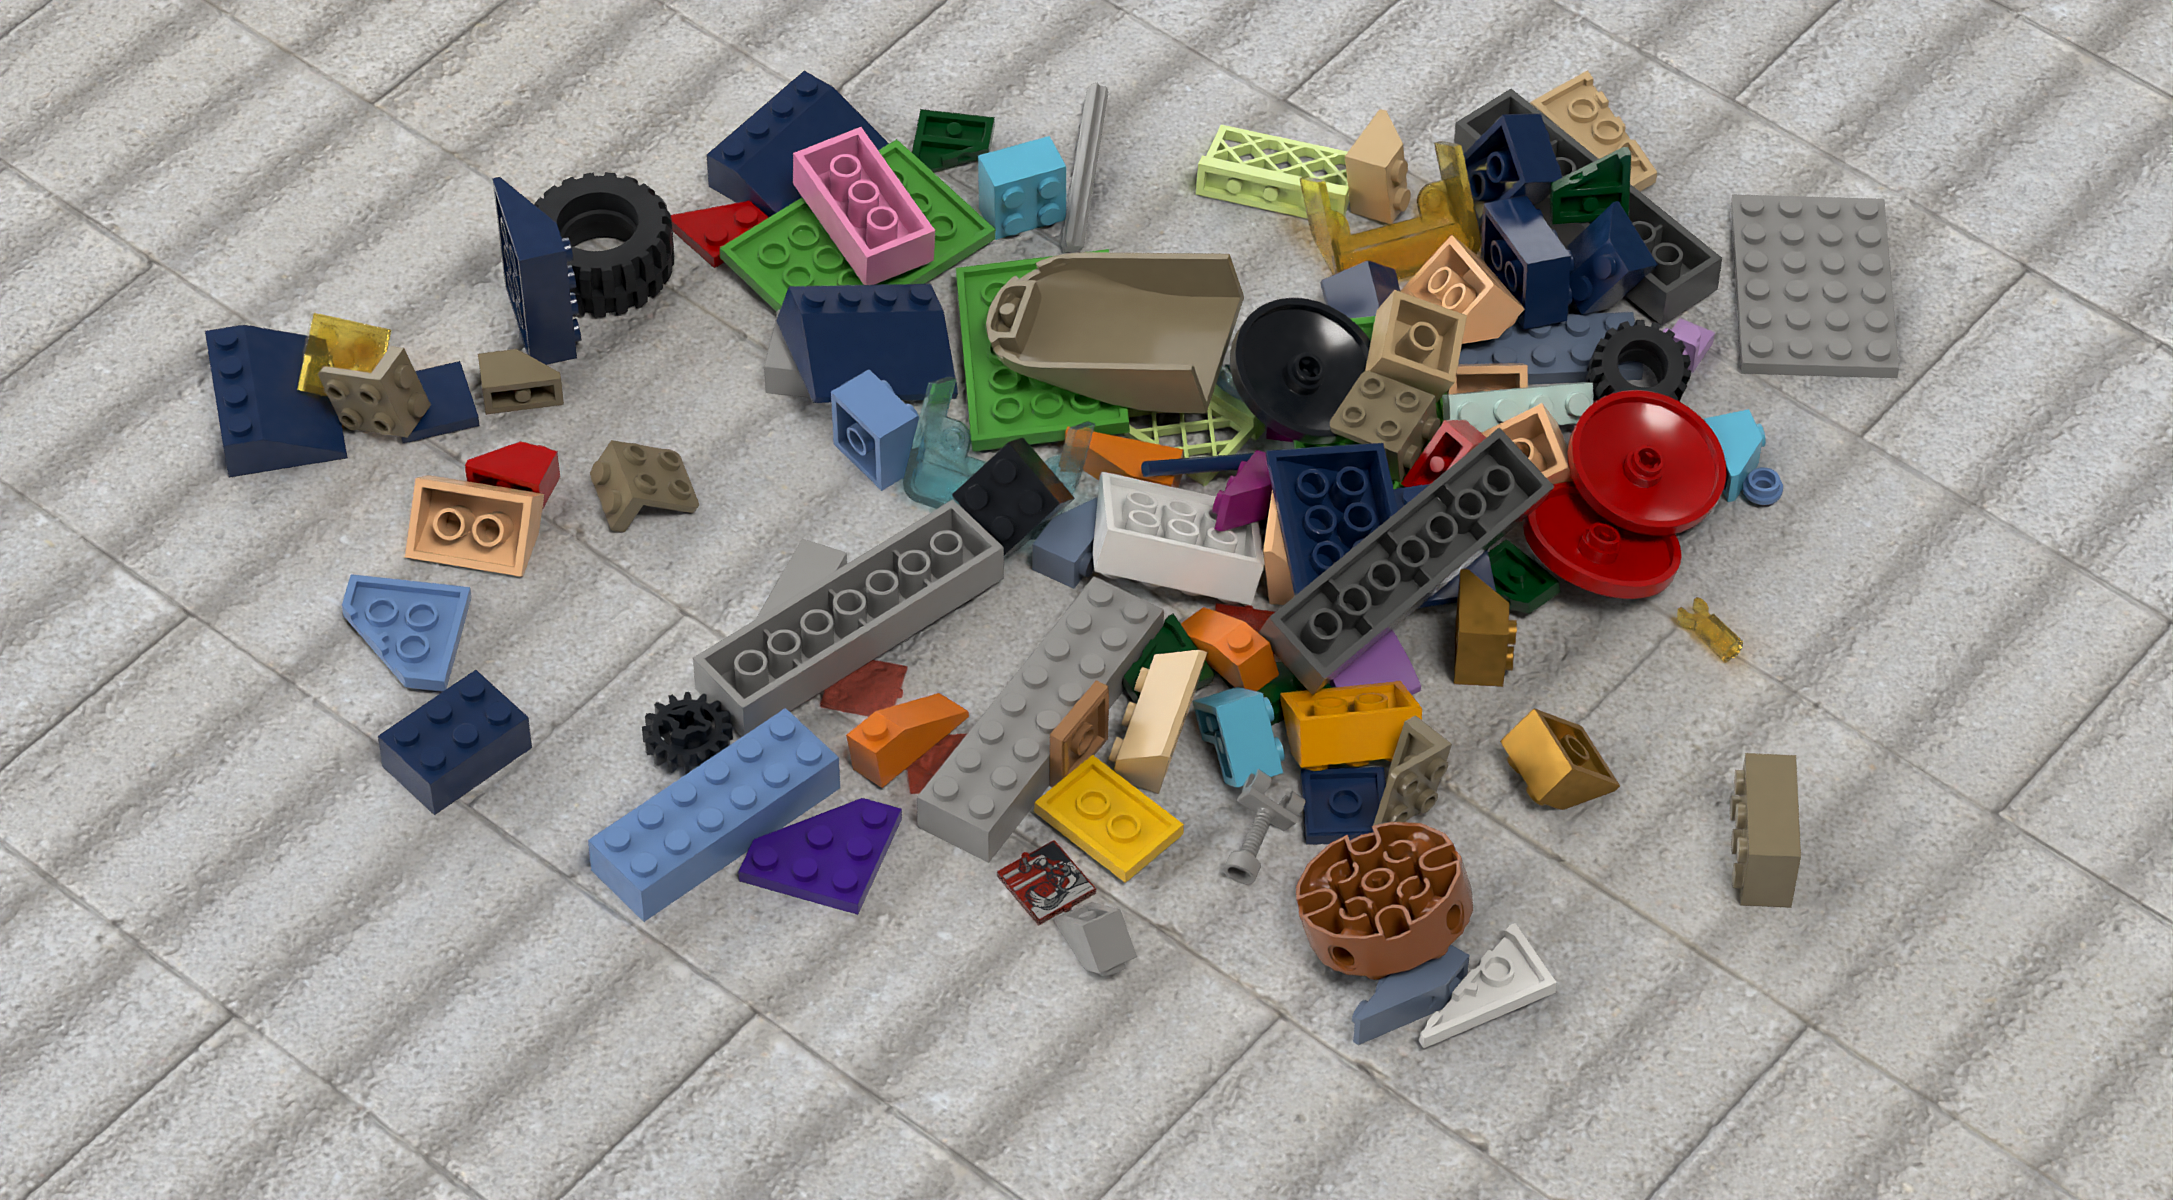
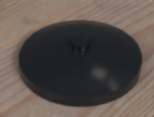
(1297, 366)

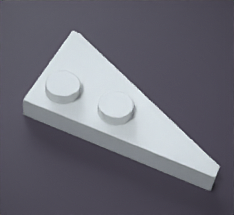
(1501, 983)

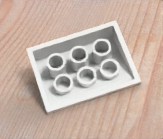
(1171, 541)

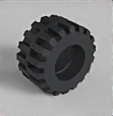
(1642, 345)

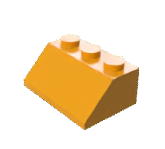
(1347, 723)

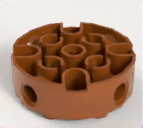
(1385, 900)

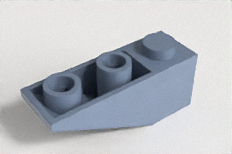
(1066, 545)
(1410, 995)

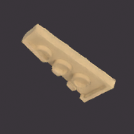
(1588, 119)

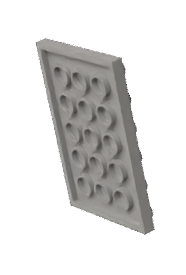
(1813, 286)

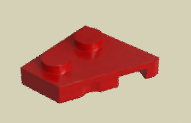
(715, 226)

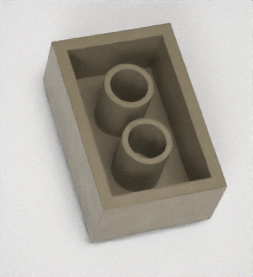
(1766, 830)

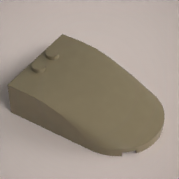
(1121, 326)

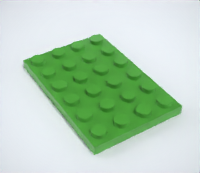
(798, 251)
(1003, 401)

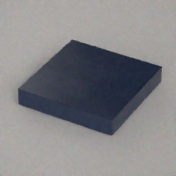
(450, 402)
(1340, 802)

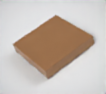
(1080, 732)

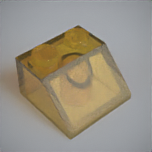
(339, 345)

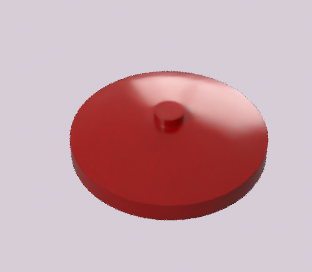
(1646, 462)
(1597, 553)

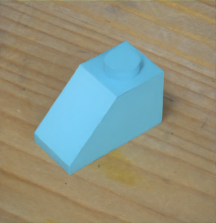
(1741, 445)

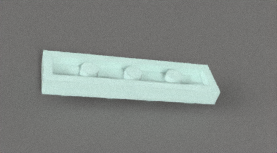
(1493, 407)

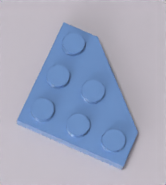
(409, 625)

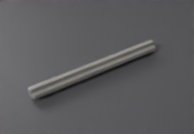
(1084, 169)

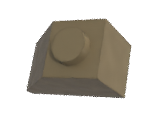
(517, 382)

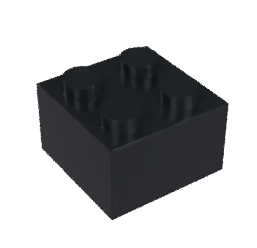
(1013, 495)

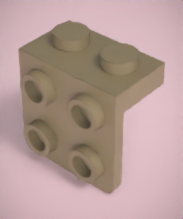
(380, 401)
(1388, 414)
(639, 476)
(1414, 773)

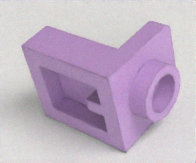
(1695, 338)

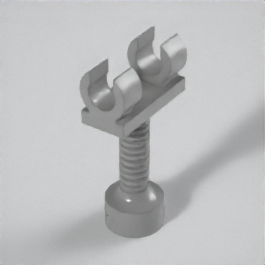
(1242, 864)

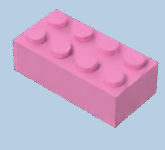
(863, 207)

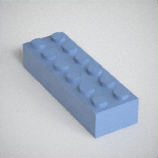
(714, 814)

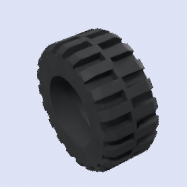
(617, 210)

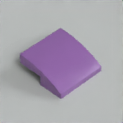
(1379, 664)

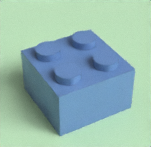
(873, 428)

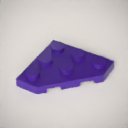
(825, 856)

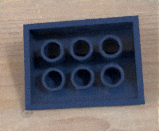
(758, 155)
(537, 276)
(860, 328)
(258, 404)
(1328, 502)

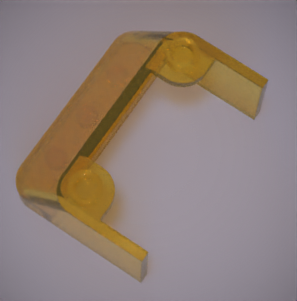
(1406, 246)

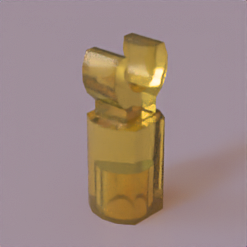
(1710, 630)

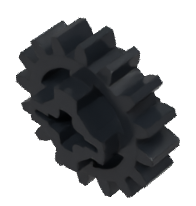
(686, 732)

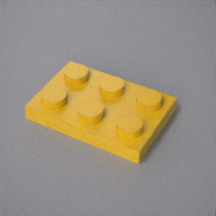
(1108, 818)

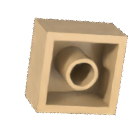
(1416, 343)

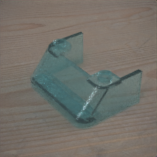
(942, 444)

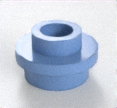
(1763, 486)

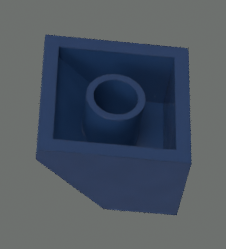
(1607, 261)

